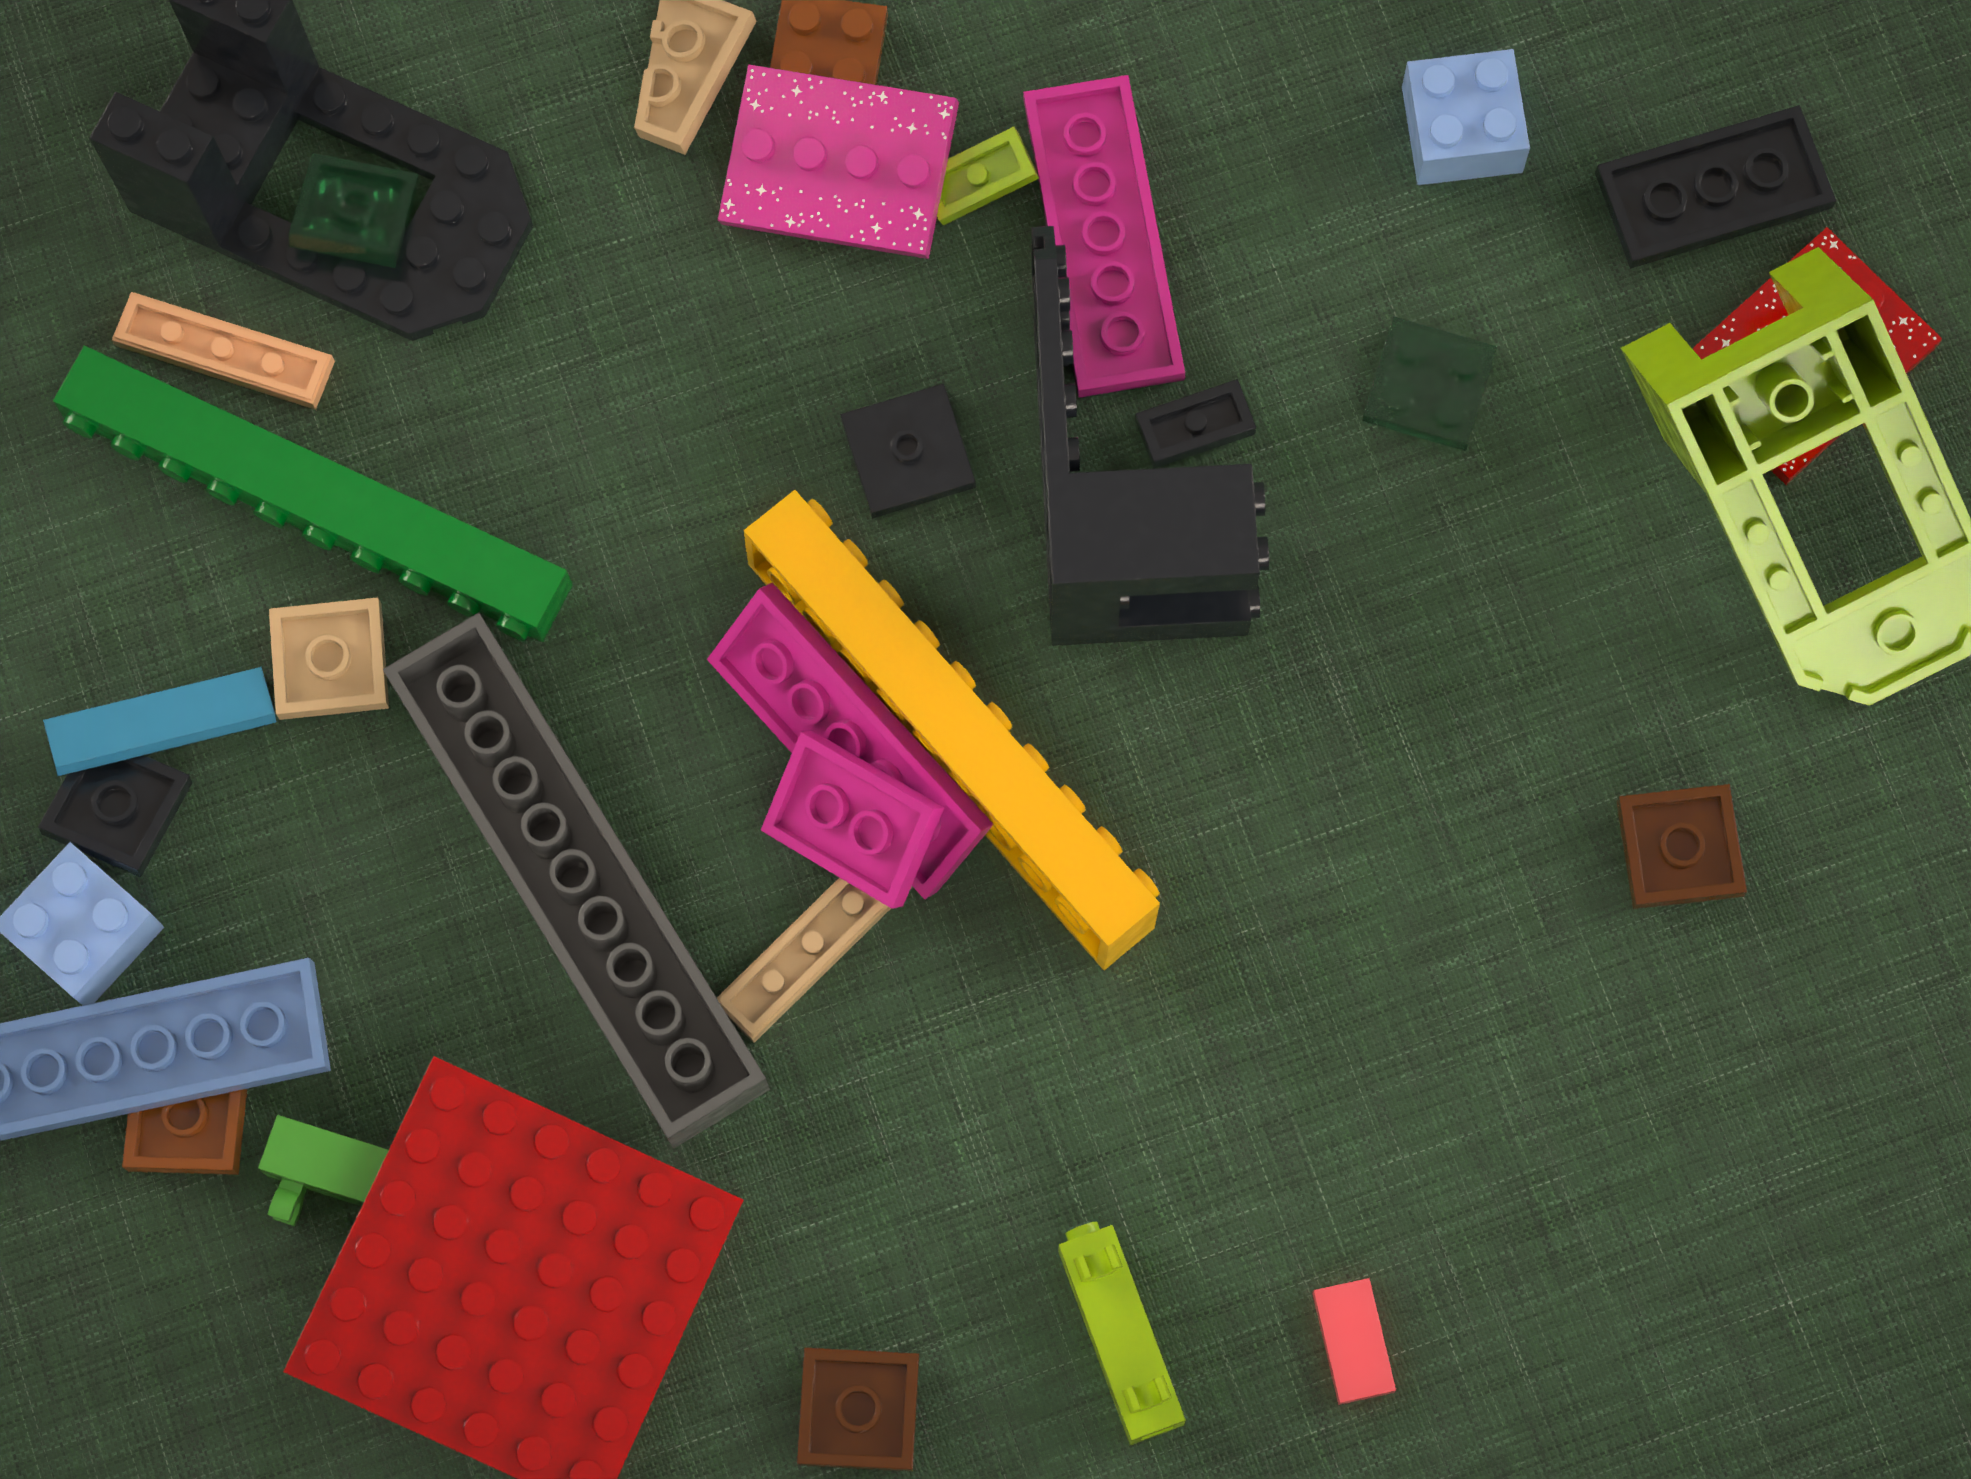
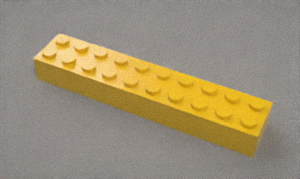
(1033, 819)

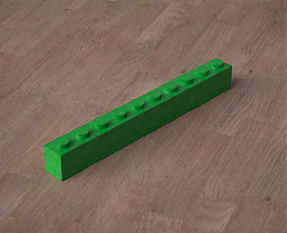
(313, 495)

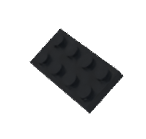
(1715, 186)

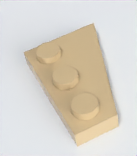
(687, 66)

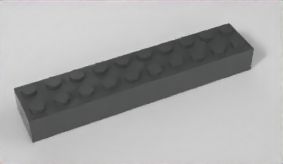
(577, 881)

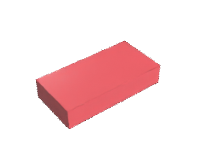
(1354, 1341)

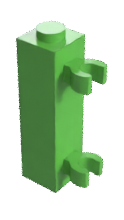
(316, 1161)

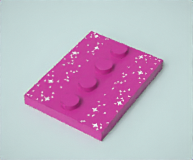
(838, 161)

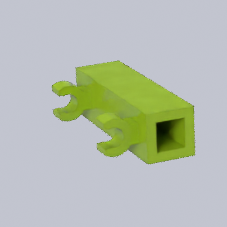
(1120, 1332)

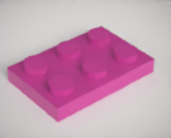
(852, 819)

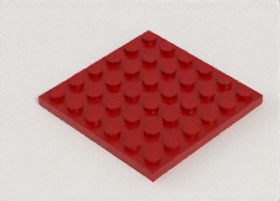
(513, 1283)

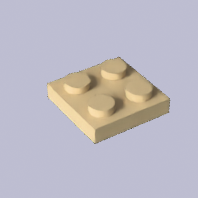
(328, 658)

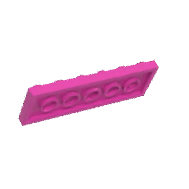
(1105, 216)
(804, 685)

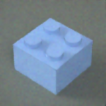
(1465, 117)
(79, 925)

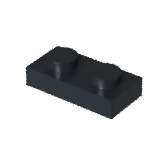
(1195, 423)

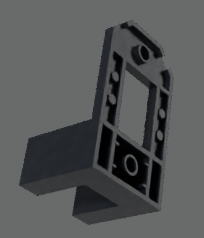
(226, 124)
(1139, 546)

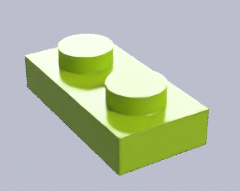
(984, 175)

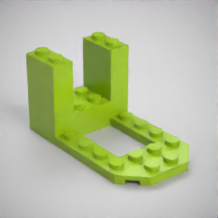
(1780, 398)

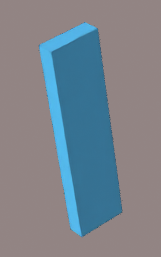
(159, 721)

